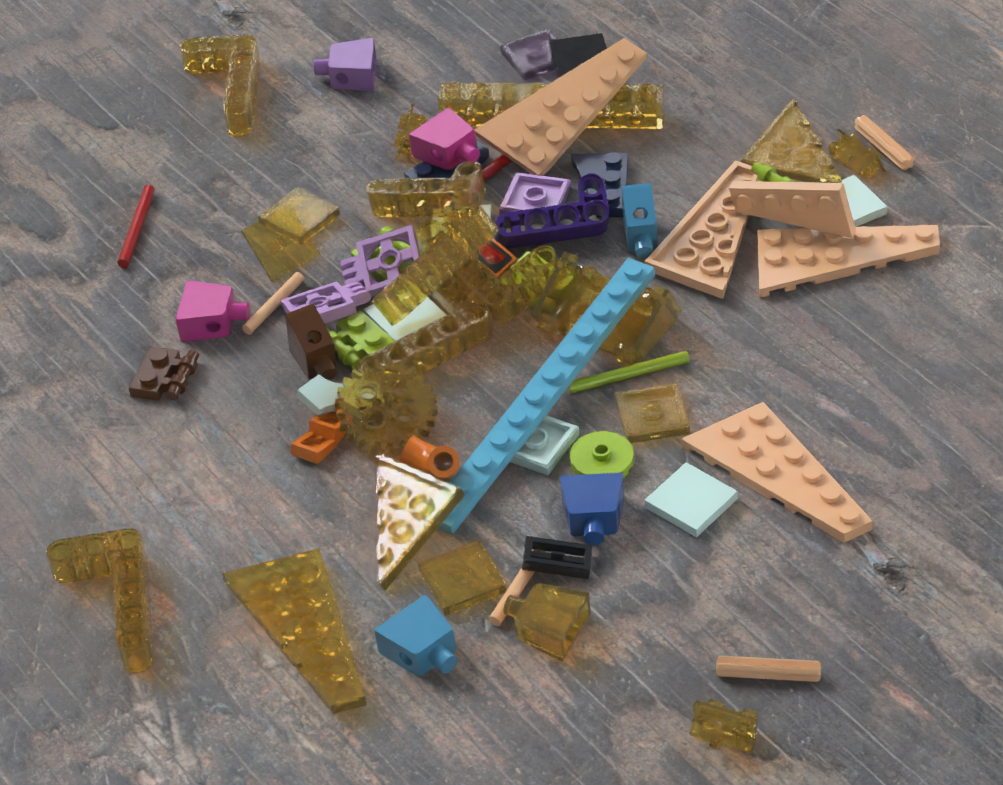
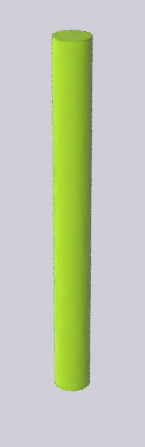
(629, 372)

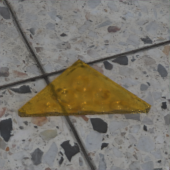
(792, 149)
(408, 513)

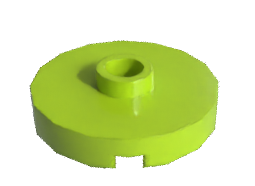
(601, 454)

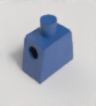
(593, 504)

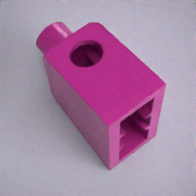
(444, 141)
(208, 311)

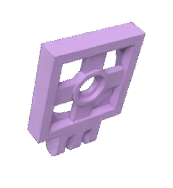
(359, 266)
(351, 294)

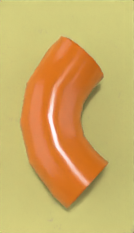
(436, 461)

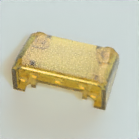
(575, 288)

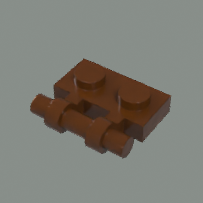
(157, 370)

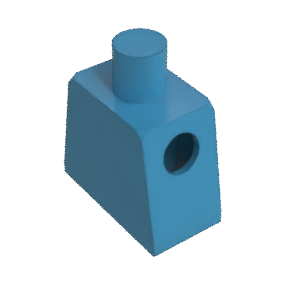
(639, 232)
(418, 639)

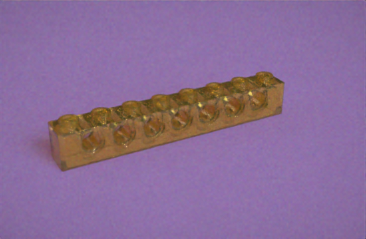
(476, 103)

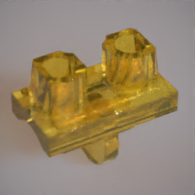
(724, 726)

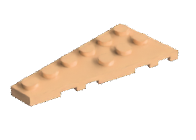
(552, 118)
(707, 239)

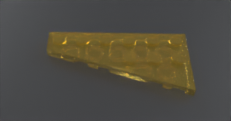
(301, 616)

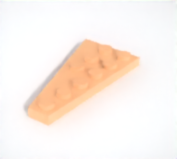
(815, 256)
(777, 465)

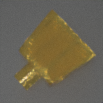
(549, 618)

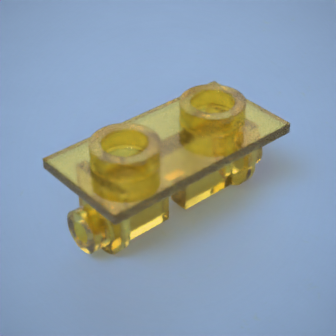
(407, 123)
(865, 159)

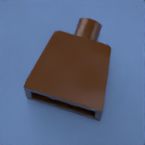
(312, 355)

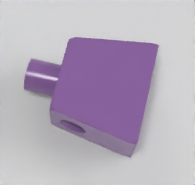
(350, 65)

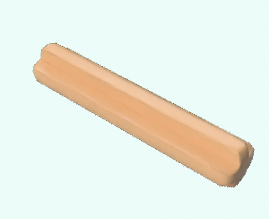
(884, 142)
(768, 668)

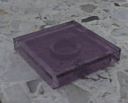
(530, 54)

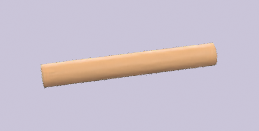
(273, 303)
(514, 589)

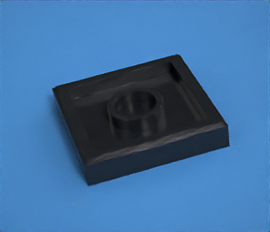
(574, 51)

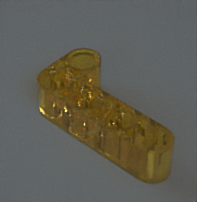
(427, 195)

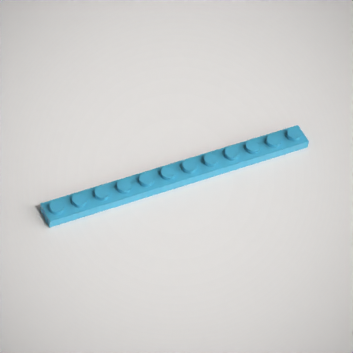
(547, 387)

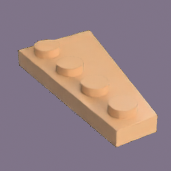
(801, 204)

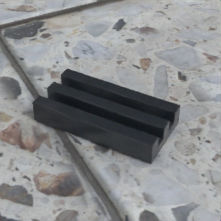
(557, 561)

